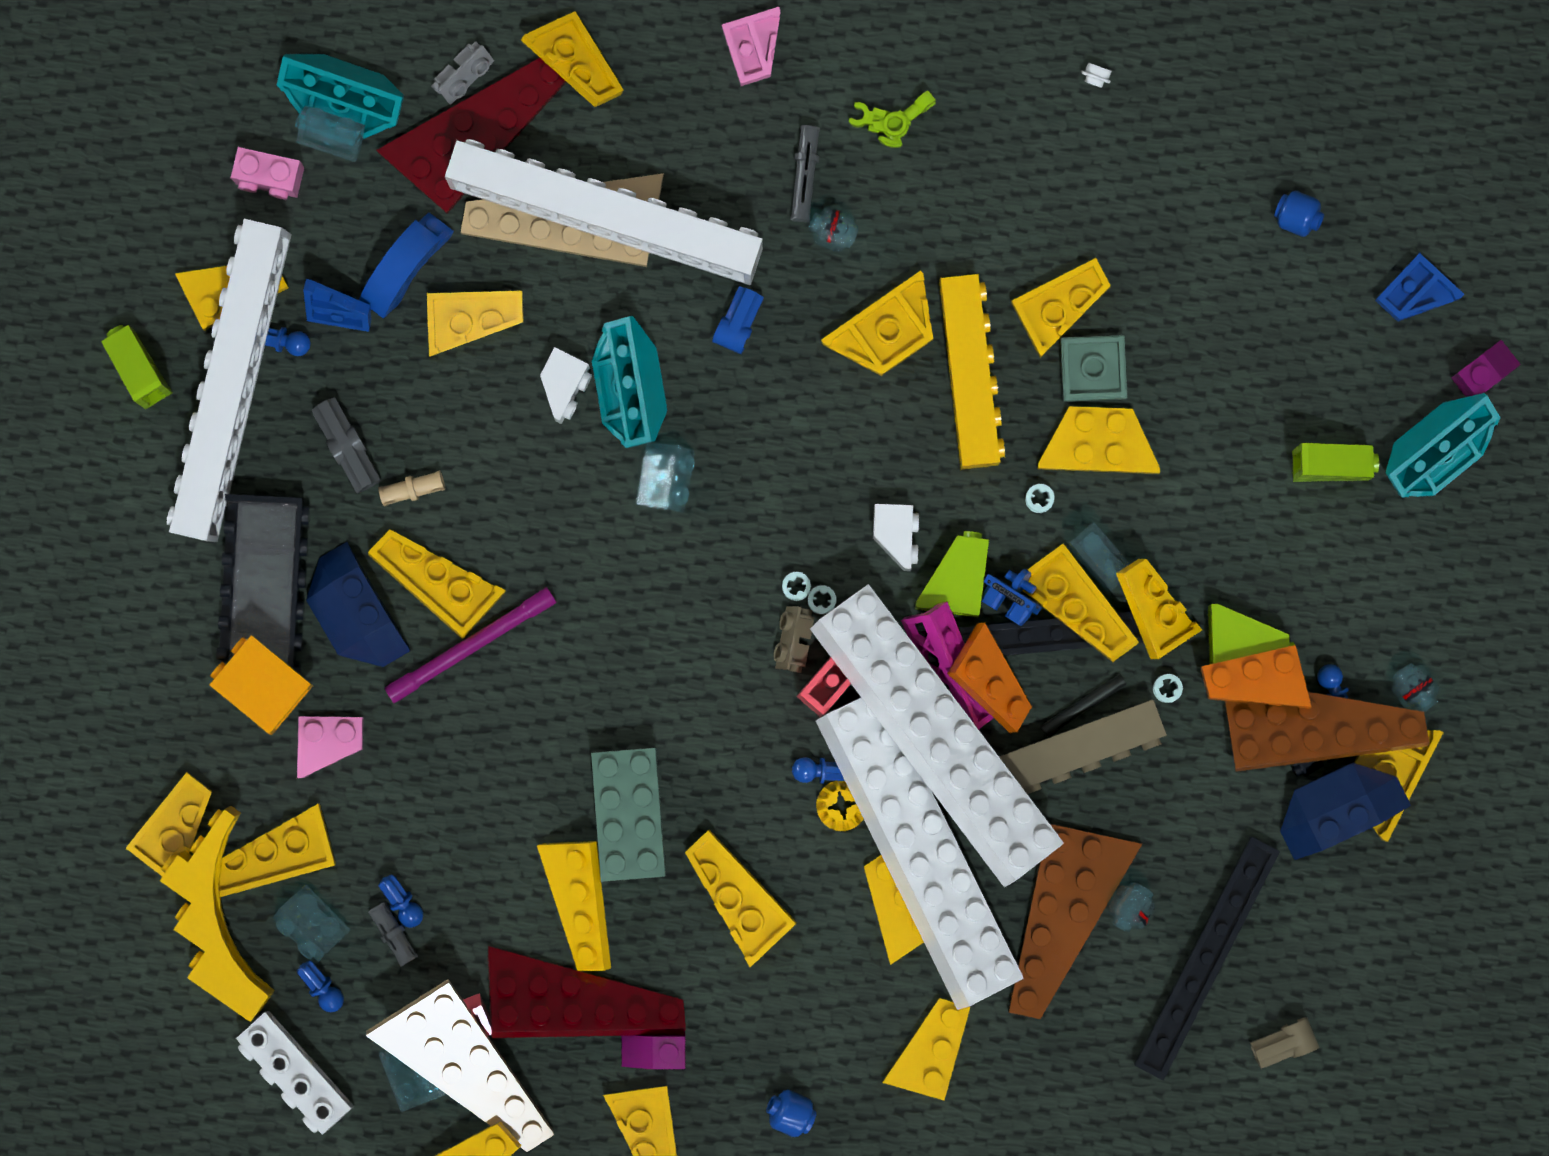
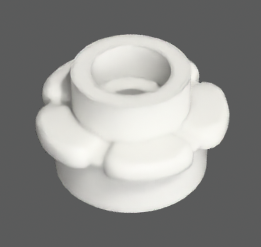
(1096, 75)

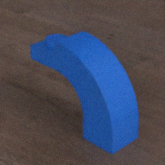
(402, 263)

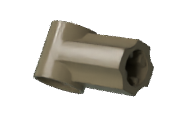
(1288, 1042)

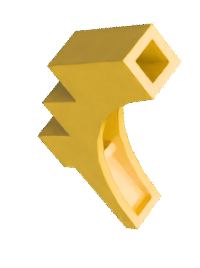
(197, 878)

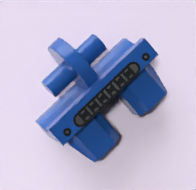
(998, 590)

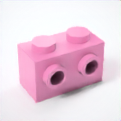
(267, 172)

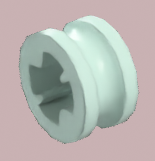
(1042, 488)
(792, 577)
(823, 590)
(1159, 683)

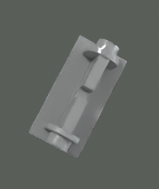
(473, 63)

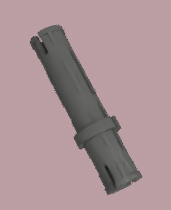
(808, 136)

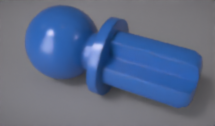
(296, 343)
(1330, 678)
(806, 770)
(409, 913)
(329, 998)

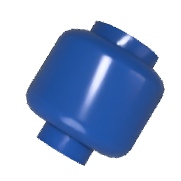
(1299, 213)
(791, 1113)

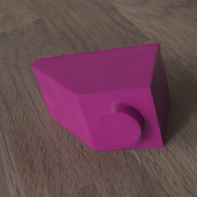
(1486, 370)
(654, 1051)

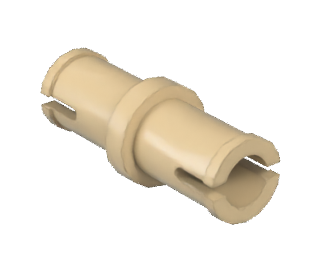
(411, 488)

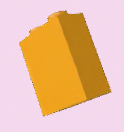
(260, 684)

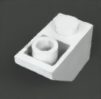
(562, 380)
(894, 531)

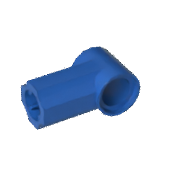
(737, 323)

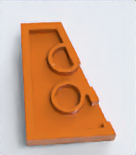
(1259, 678)
(989, 679)

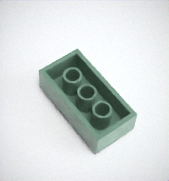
(628, 814)

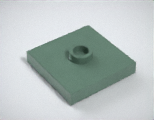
(1093, 368)

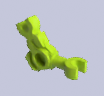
(892, 124)

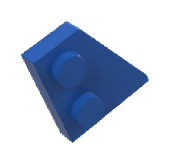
(1417, 290)
(335, 308)

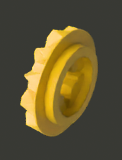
(833, 818)

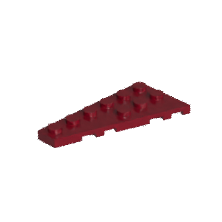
(489, 117)
(556, 1001)

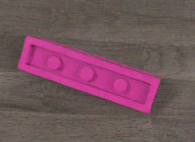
(945, 643)

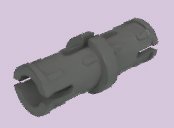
(393, 934)

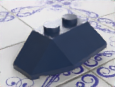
(353, 610)
(1340, 808)

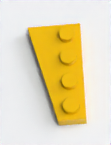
(578, 894)
(745, 905)

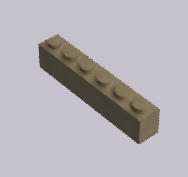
(1086, 746)

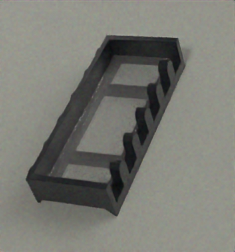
(263, 574)

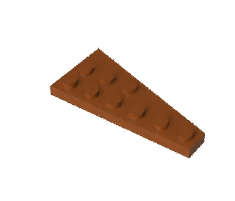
(1330, 729)
(1064, 908)

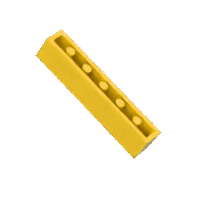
(970, 371)

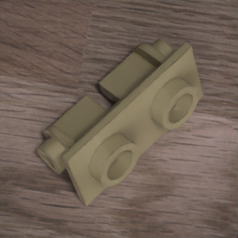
(794, 625)

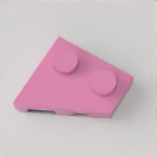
(753, 44)
(326, 741)

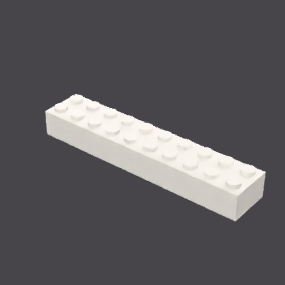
(603, 211)
(229, 380)
(936, 736)
(921, 856)

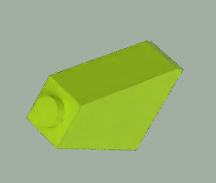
(135, 366)
(1334, 462)
(958, 577)
(1239, 636)

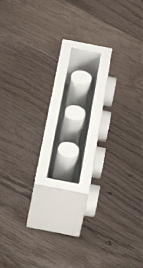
(294, 1072)

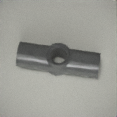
(346, 445)

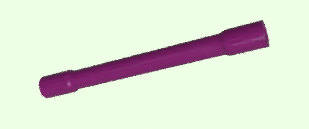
(412, 681)

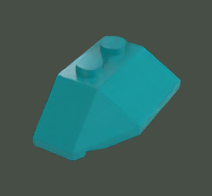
(340, 90)
(629, 383)
(1442, 446)

